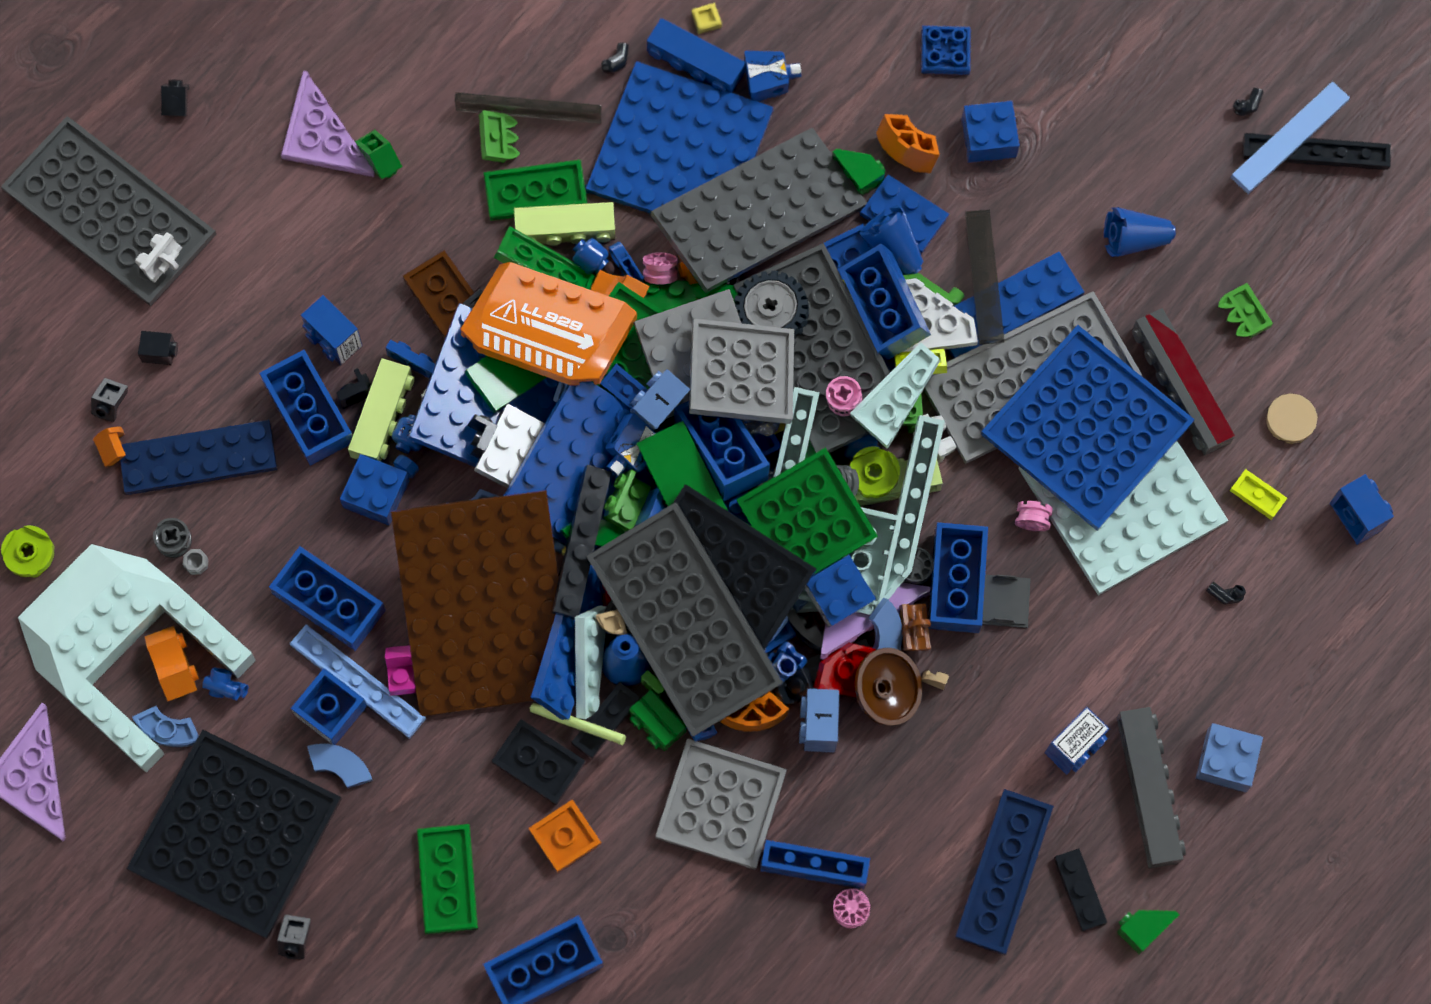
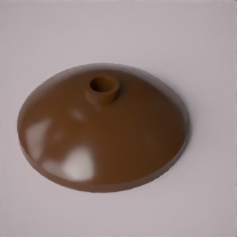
(898, 683)

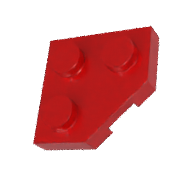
(840, 668)

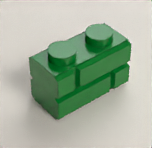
(657, 721)

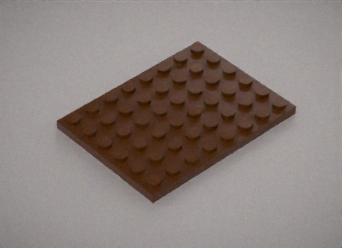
(477, 598)

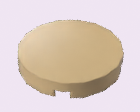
(1291, 418)

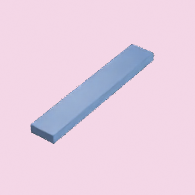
(1290, 137)
(376, 694)

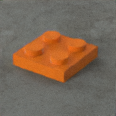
(565, 836)

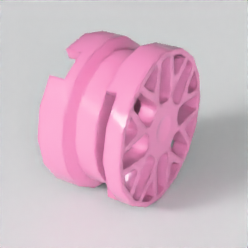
(660, 268)
(843, 395)
(1033, 516)
(851, 908)

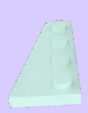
(893, 398)
(589, 659)

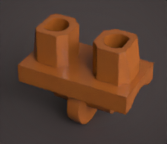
(915, 627)

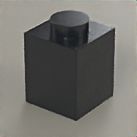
(157, 348)

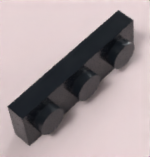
(609, 716)
(1080, 890)

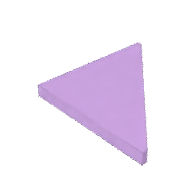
(319, 136)
(858, 623)
(30, 774)

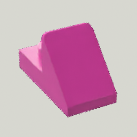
(400, 670)

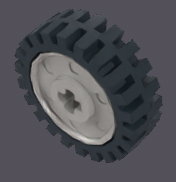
(777, 292)

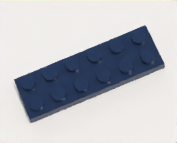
(198, 457)
(1004, 872)

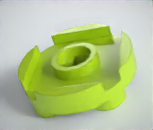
(886, 479)
(23, 538)

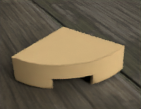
(612, 622)
(938, 680)

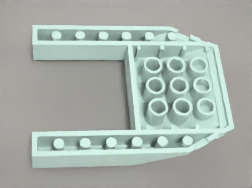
(891, 555)
(95, 616)

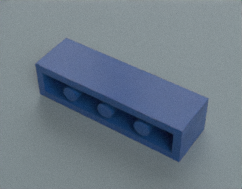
(695, 56)
(815, 864)

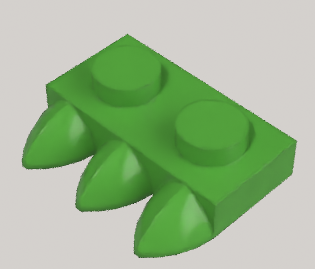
(496, 136)
(1245, 310)

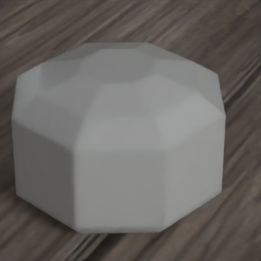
(195, 561)

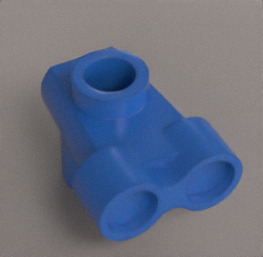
(788, 661)
(220, 685)

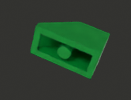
(379, 154)
(860, 169)
(1144, 927)

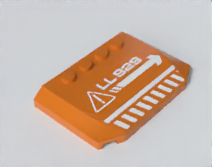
(548, 325)

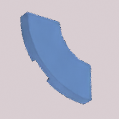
(887, 626)
(166, 730)
(340, 762)

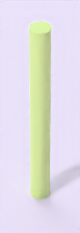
(580, 725)

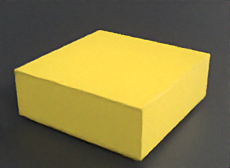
(706, 18)

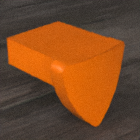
(110, 445)

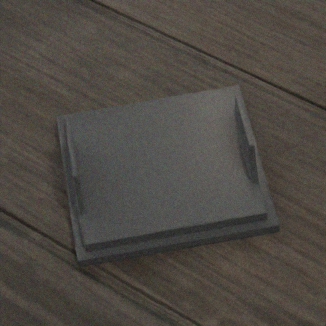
(1006, 601)

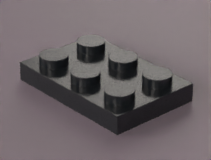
(538, 762)

